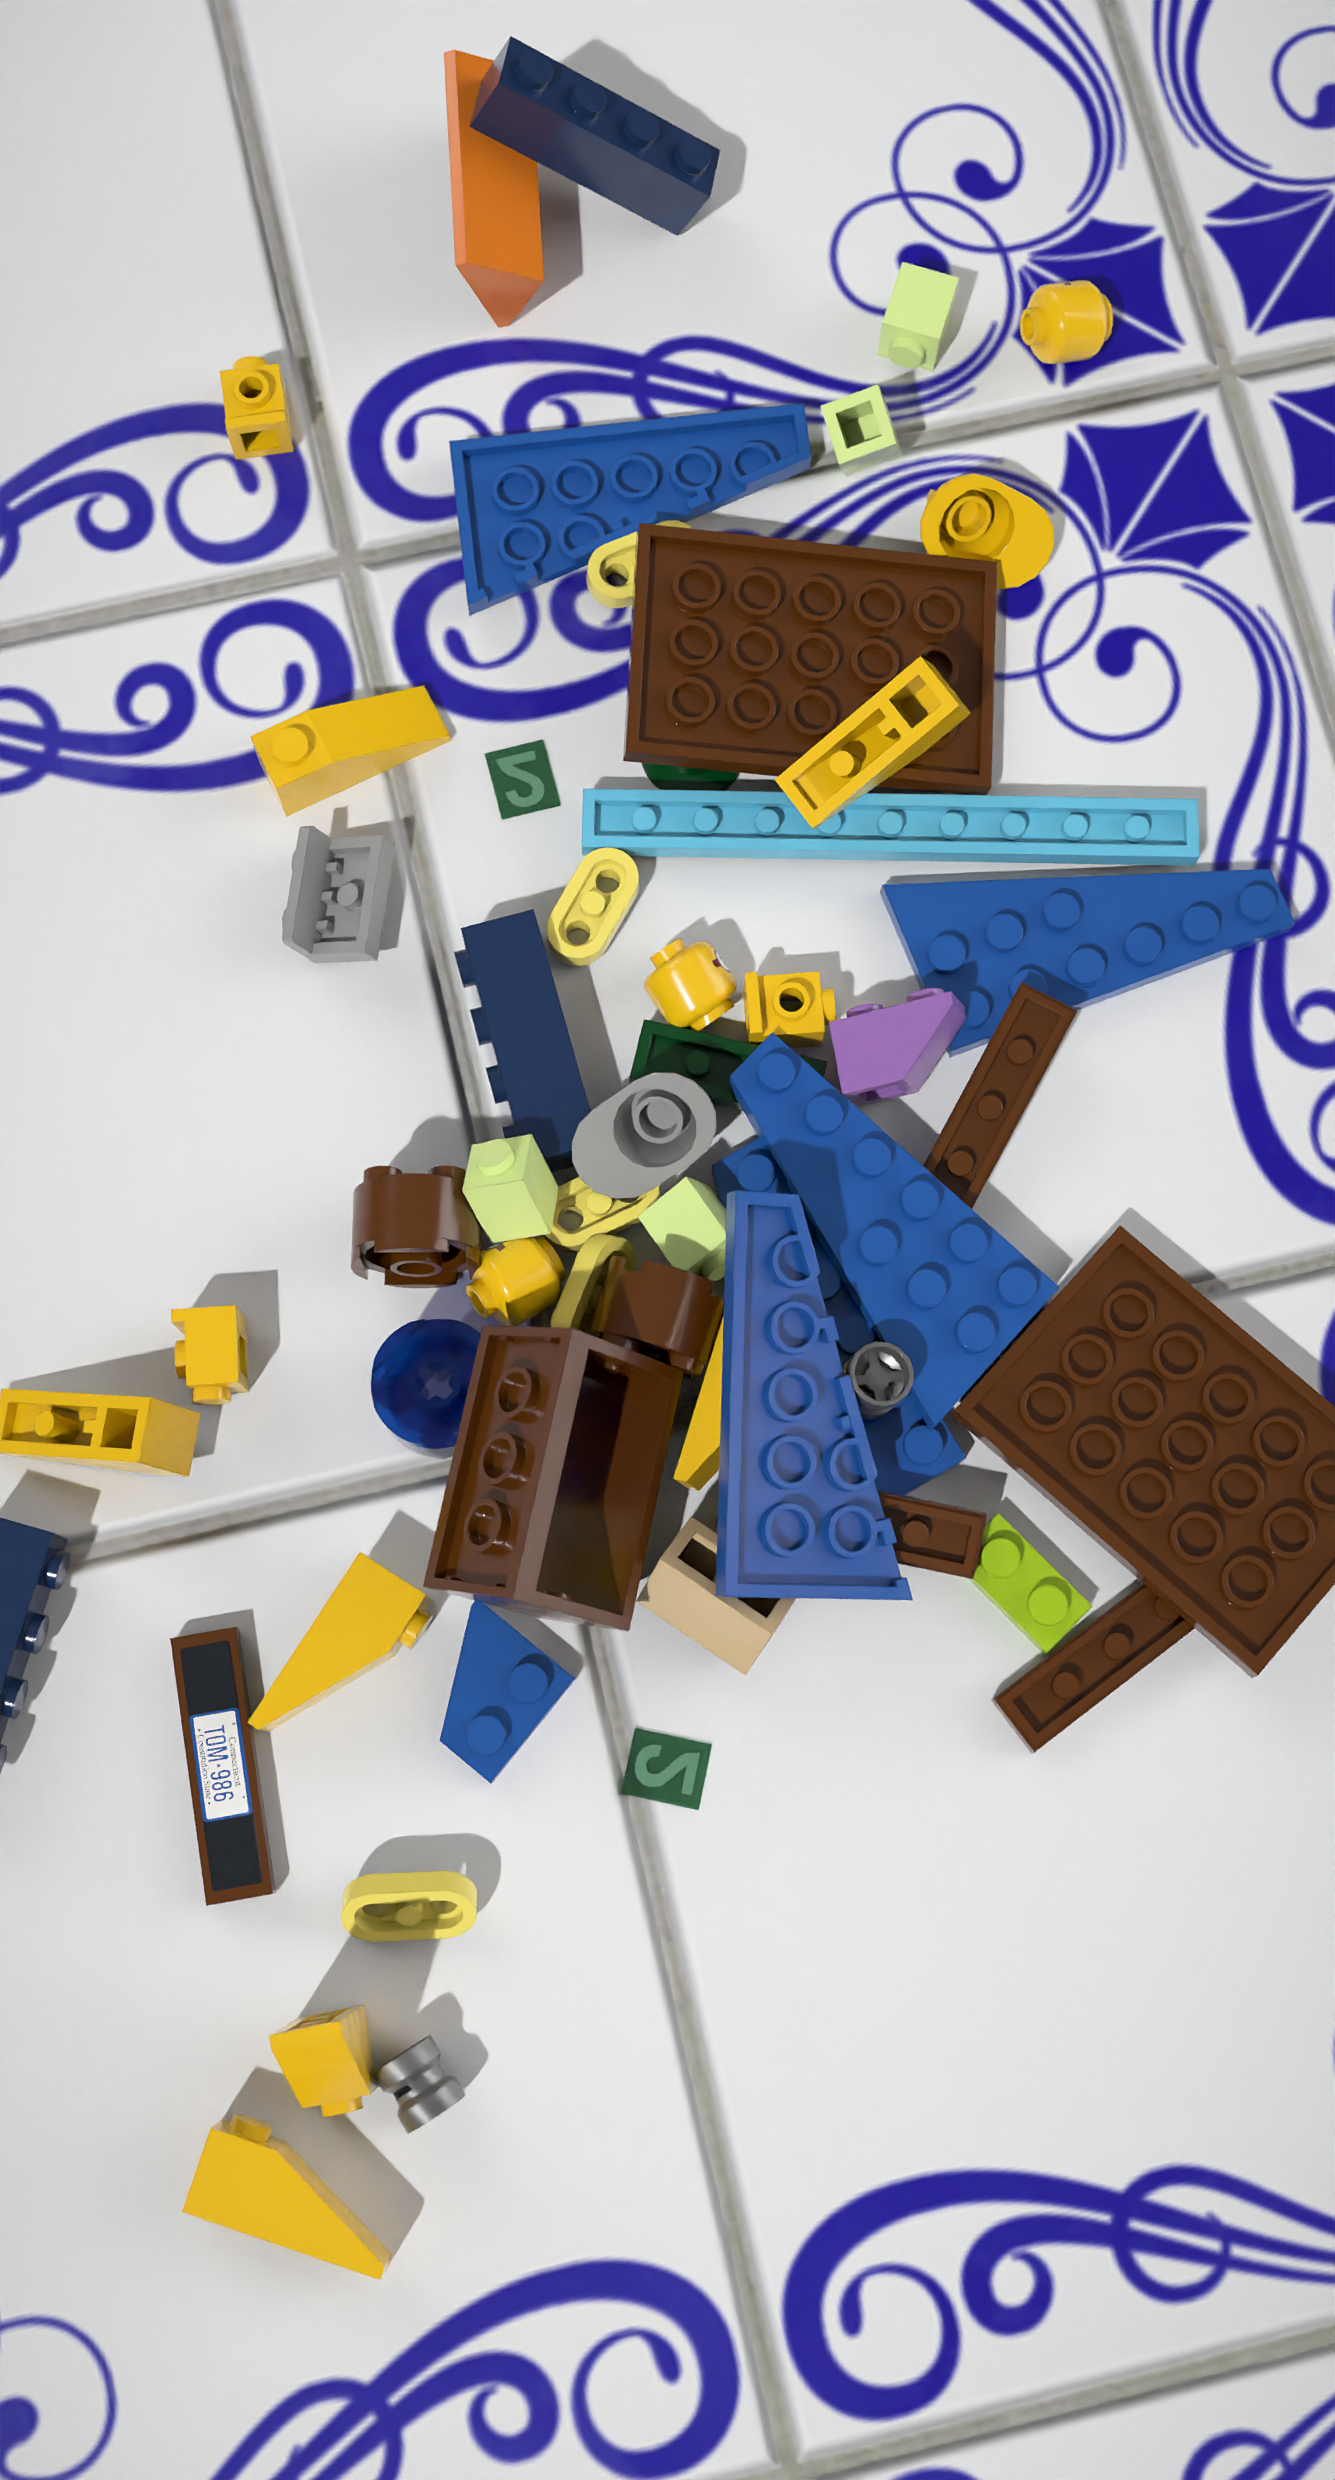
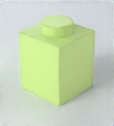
(917, 317)
(861, 430)
(510, 1188)
(689, 1228)

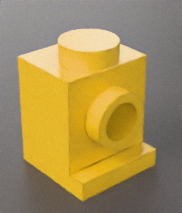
(256, 408)
(795, 1028)
(212, 1353)

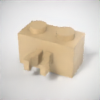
(685, 1597)

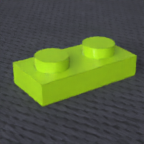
(1026, 1586)

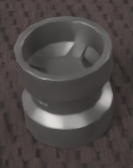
(886, 1374)
(419, 2084)

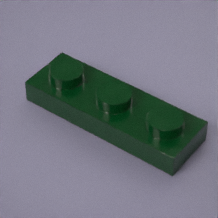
(696, 1056)

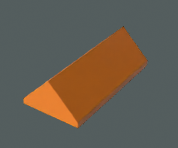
(491, 201)

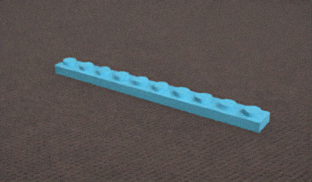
(894, 827)

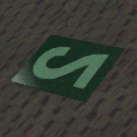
(522, 779)
(666, 1769)

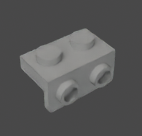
(337, 896)

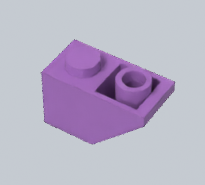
(894, 1047)

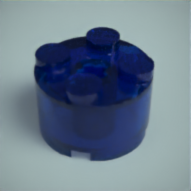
(400, 1377)

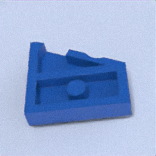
(498, 1693)

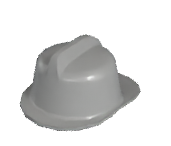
(643, 1135)

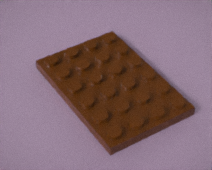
(773, 642)
(1172, 1447)

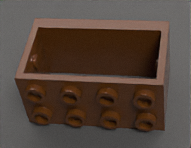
(555, 1476)

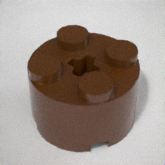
(414, 1227)
(659, 1314)

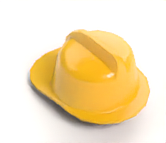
(988, 522)

